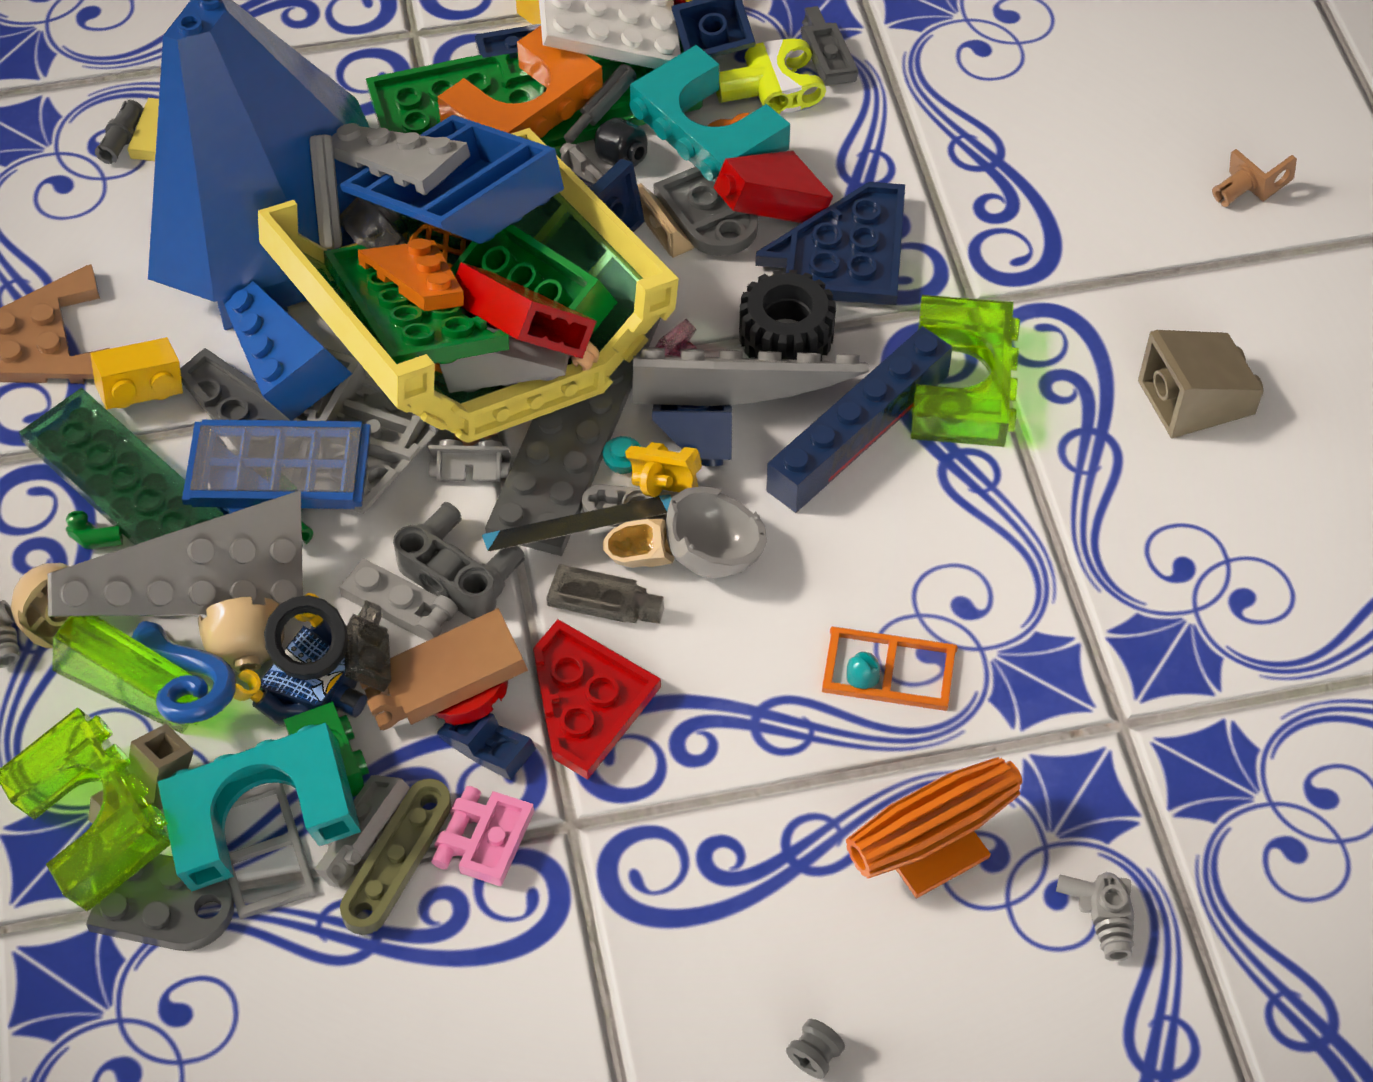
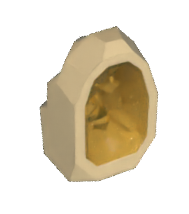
(639, 544)

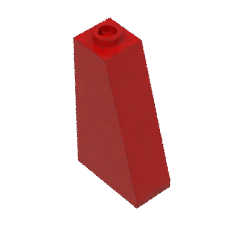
(524, 312)

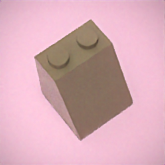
(1197, 380)

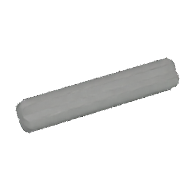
(326, 191)

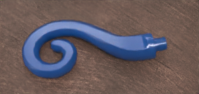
(191, 660)

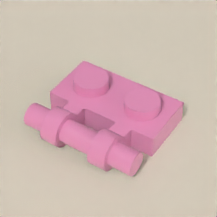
(494, 841)

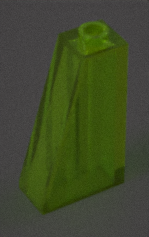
(115, 666)

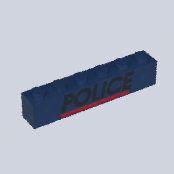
(857, 420)

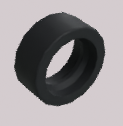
(292, 608)

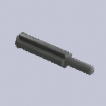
(602, 100)

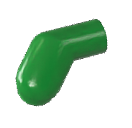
(90, 536)

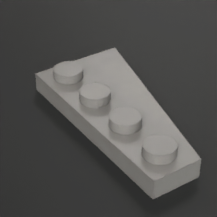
(402, 155)

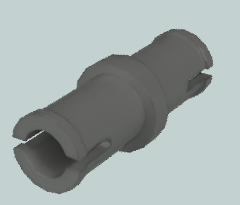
(119, 132)

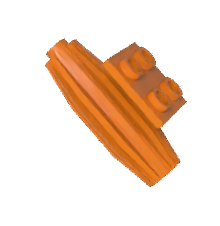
(933, 829)

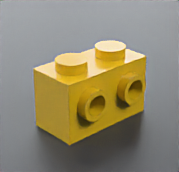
(136, 373)

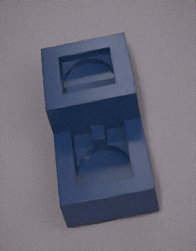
(489, 744)

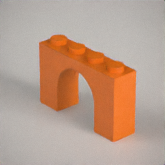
(567, 75)

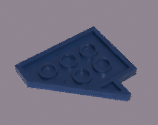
(848, 245)

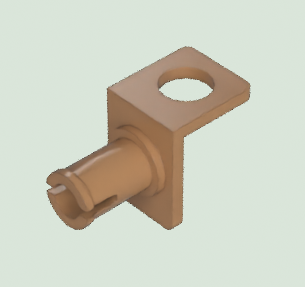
(1248, 176)

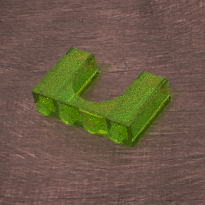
(976, 412)
(127, 827)

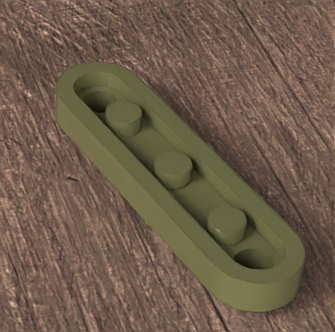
(395, 856)

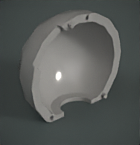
(713, 532)

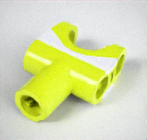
(773, 77)

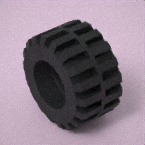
(791, 298)

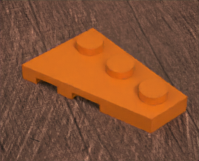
(417, 271)

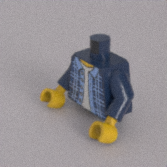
(285, 696)

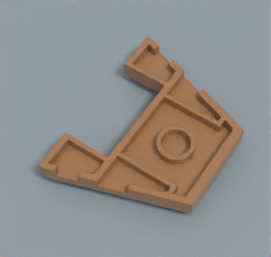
(35, 335)

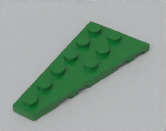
(400, 324)

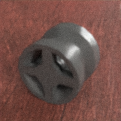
(815, 1048)

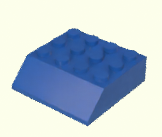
(483, 194)

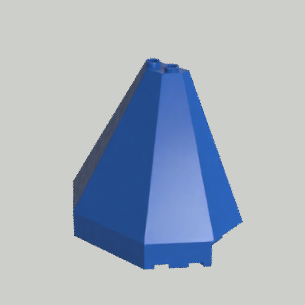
(234, 143)

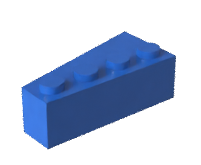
(283, 356)

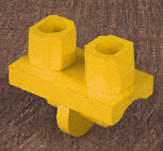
(660, 469)

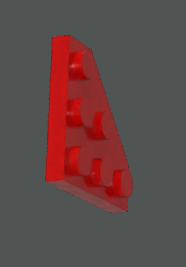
(587, 696)

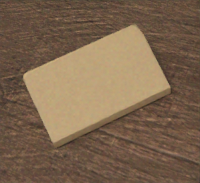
(662, 224)

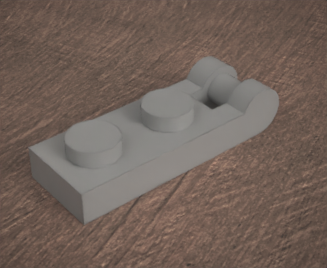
(399, 599)

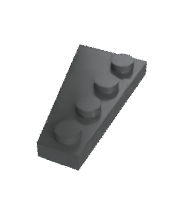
(226, 391)

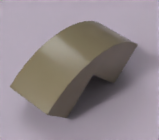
(152, 759)

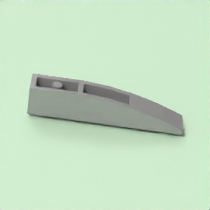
(731, 378)

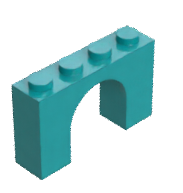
(684, 81)
(201, 798)

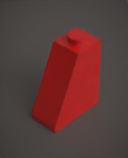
(772, 187)

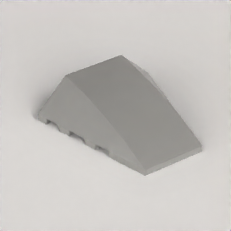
(394, 433)

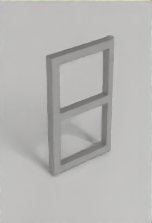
(267, 846)

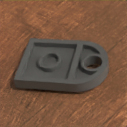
(705, 214)
(162, 910)

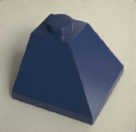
(713, 26)
(698, 427)

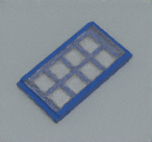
(265, 459)

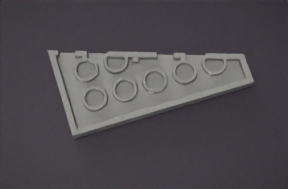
(190, 569)

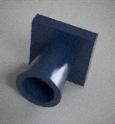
(620, 193)

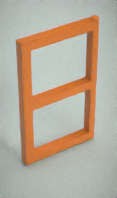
(885, 694)

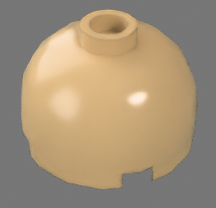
(31, 605)
(236, 632)

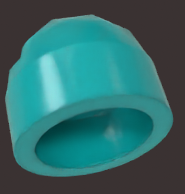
(863, 670)

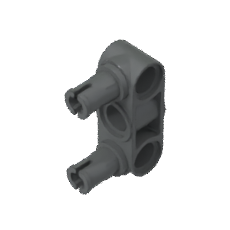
(447, 570)

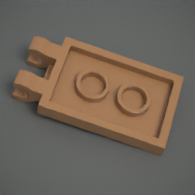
(447, 671)

